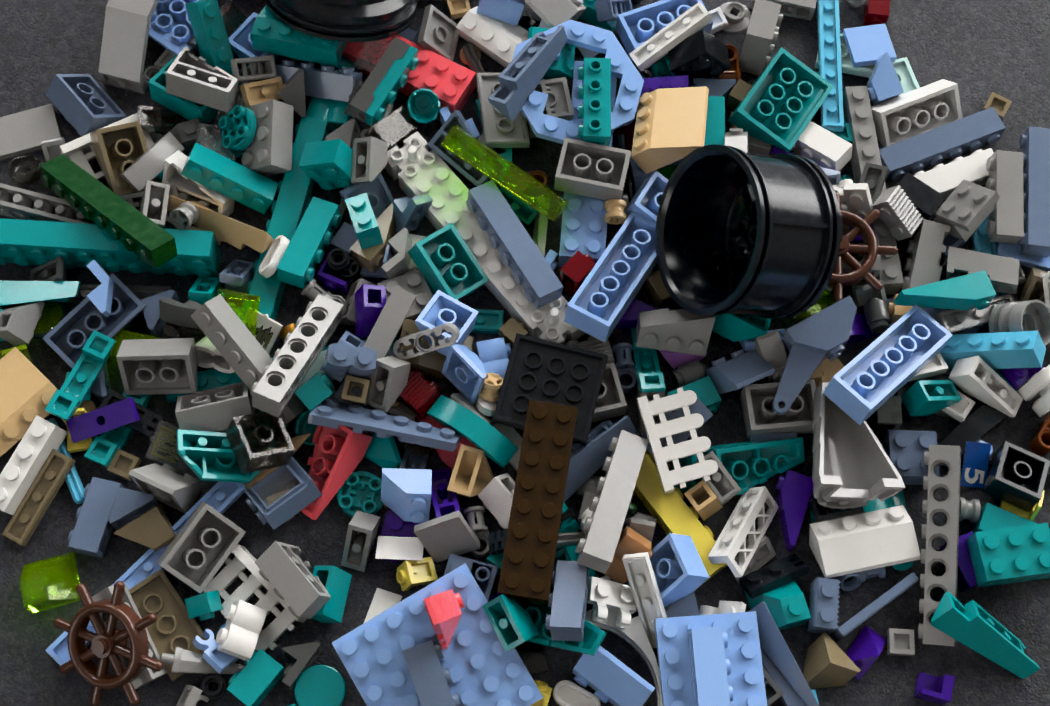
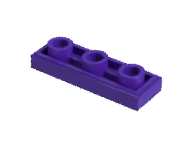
(92, 423)

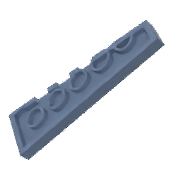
(334, 413)

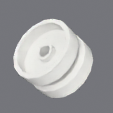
(1038, 385)

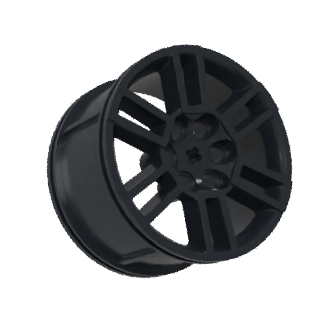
(786, 236)

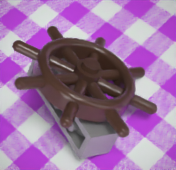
(847, 268)
(118, 638)

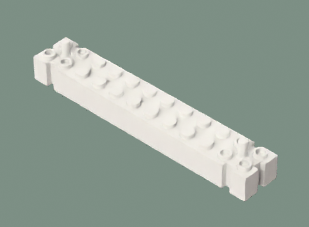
(426, 173)

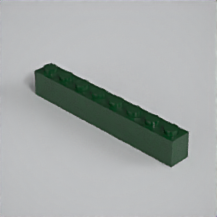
(108, 211)

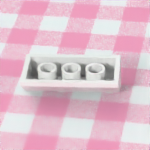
(491, 36)
(916, 112)
(864, 541)

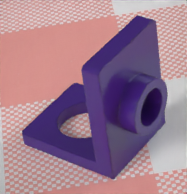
(330, 282)

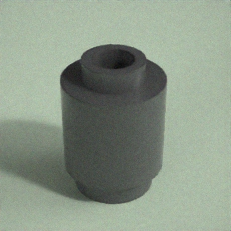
(877, 315)
(688, 373)

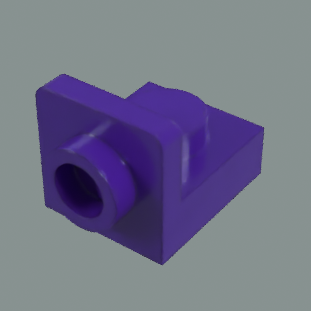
(1019, 376)

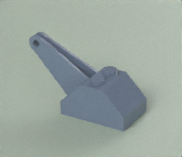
(811, 343)

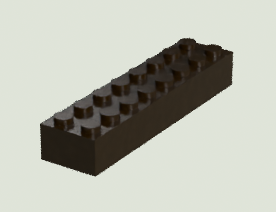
(537, 503)

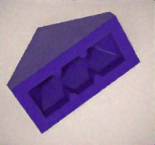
(865, 650)

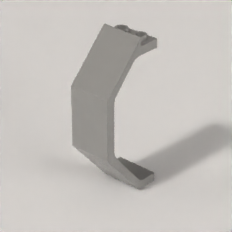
(125, 43)

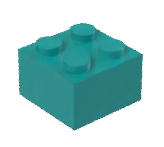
(328, 163)

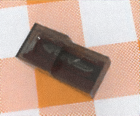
(155, 121)

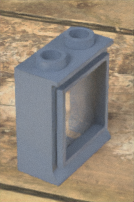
(282, 494)

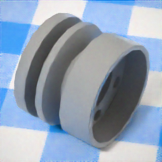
(1021, 316)

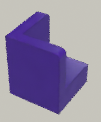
(934, 688)

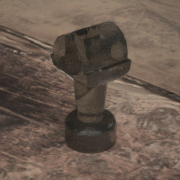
(175, 331)

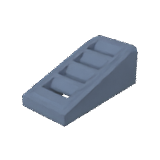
(610, 9)

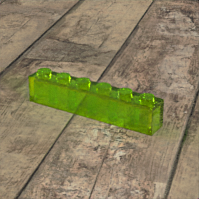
(505, 173)

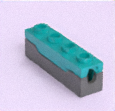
(384, 81)

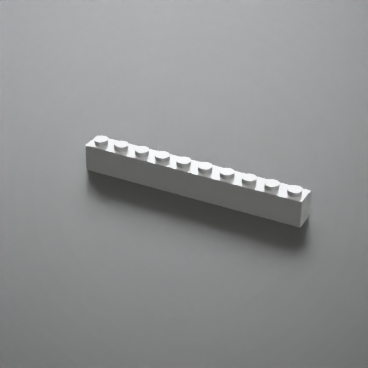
(865, 149)

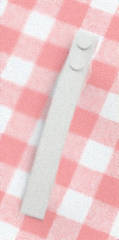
(637, 638)

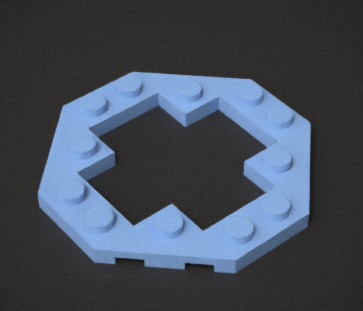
(628, 95)

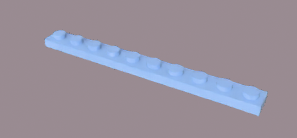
(219, 497)

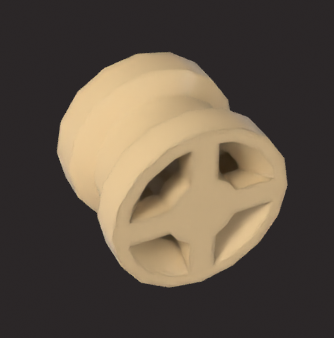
(615, 211)
(491, 387)

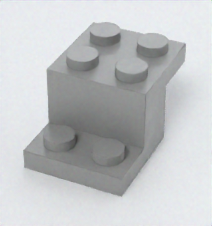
(558, 100)
(966, 209)

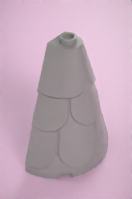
(848, 459)

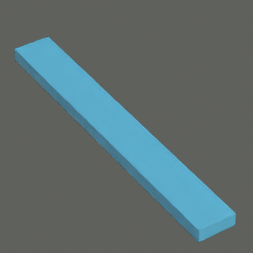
(830, 63)

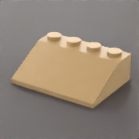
(669, 126)
(22, 397)

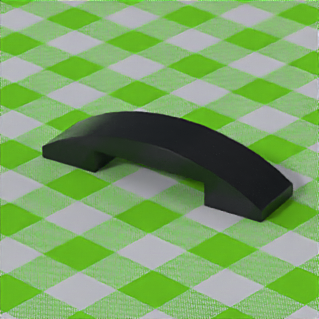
(974, 428)

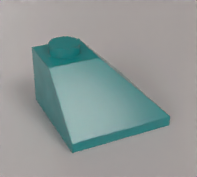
(785, 605)

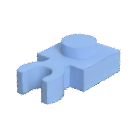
(217, 659)

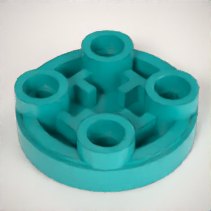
(238, 128)
(360, 493)
(320, 687)

